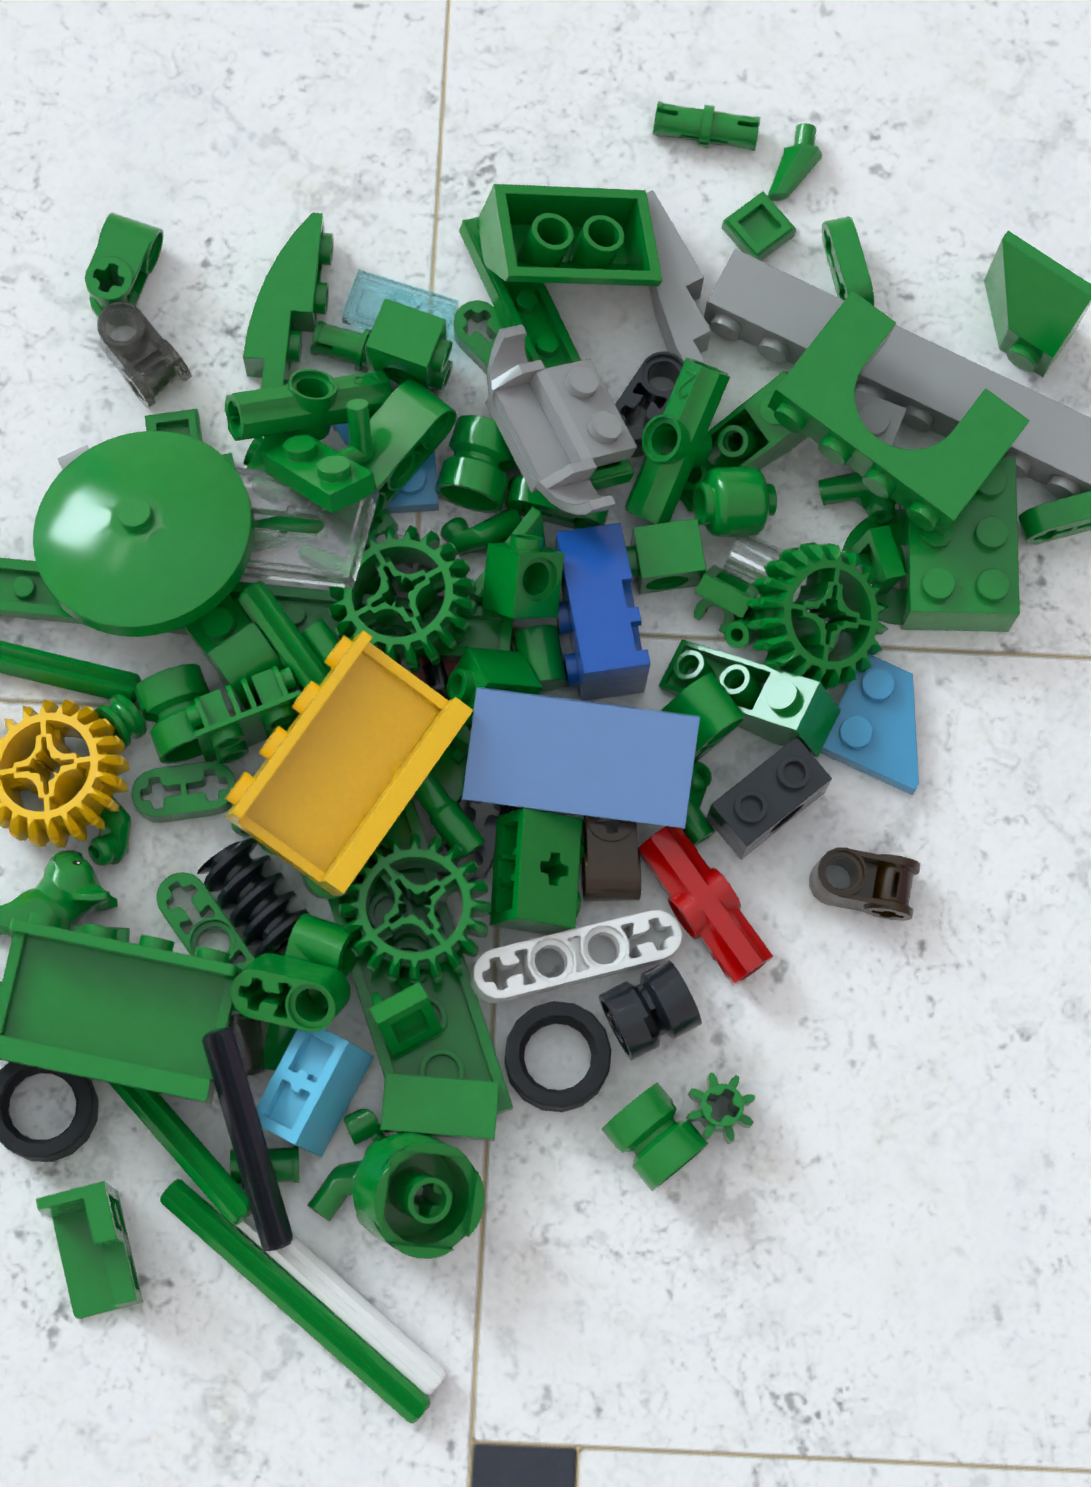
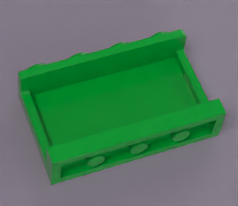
(113, 1006)

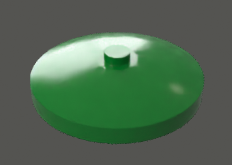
(144, 533)

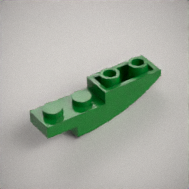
(288, 303)

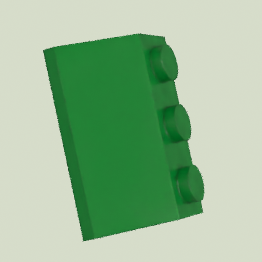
(569, 235)

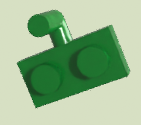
(323, 474)

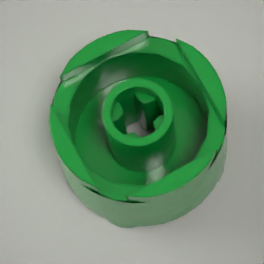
(411, 1223)

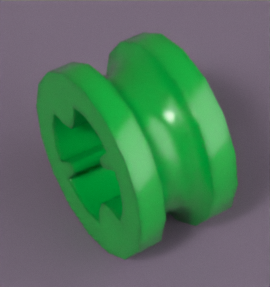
(124, 717)

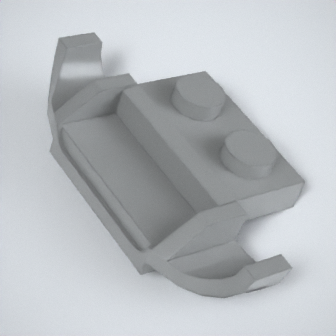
(555, 423)

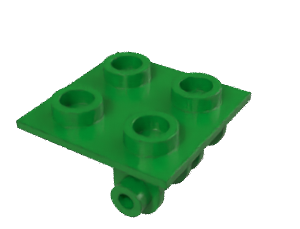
(229, 737)

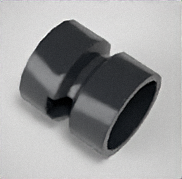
(650, 1009)

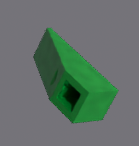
(746, 438)
(772, 700)

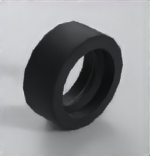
(563, 1014)
(57, 1147)

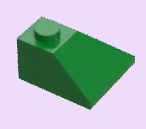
(1033, 304)

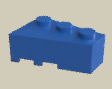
(600, 614)

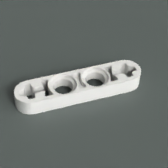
(574, 950)

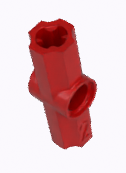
(704, 903)

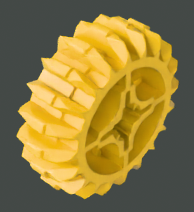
(38, 748)

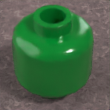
(734, 501)

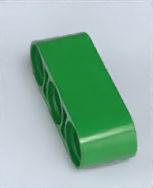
(405, 436)

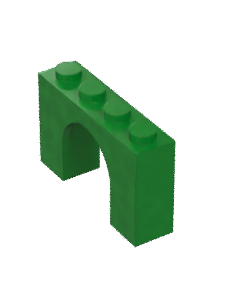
(928, 481)

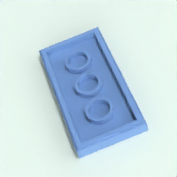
(580, 757)

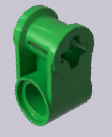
(122, 261)

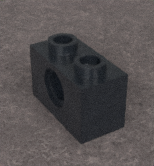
(768, 798)

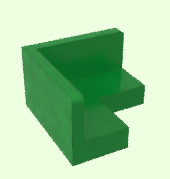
(93, 1248)

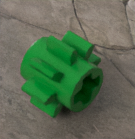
(736, 1106)

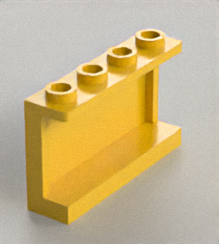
(345, 764)

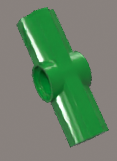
(306, 405)
(677, 441)

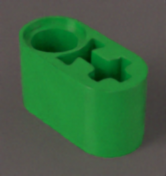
(715, 708)
(289, 1005)

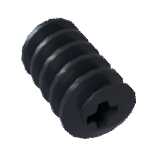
(252, 897)

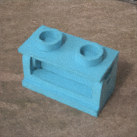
(312, 1089)

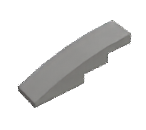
(673, 301)

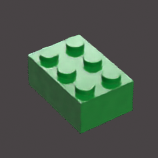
(973, 570)

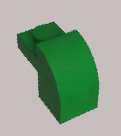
(234, 648)

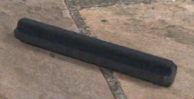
(247, 1139)

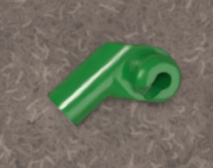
(851, 487)
(492, 530)
(697, 826)
(113, 841)

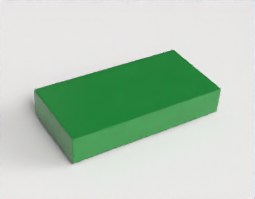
(439, 1106)

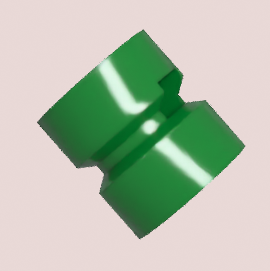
(476, 471)
(164, 701)
(654, 1136)

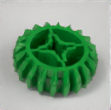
(421, 590)
(833, 593)
(436, 892)

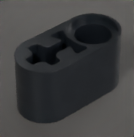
(641, 394)

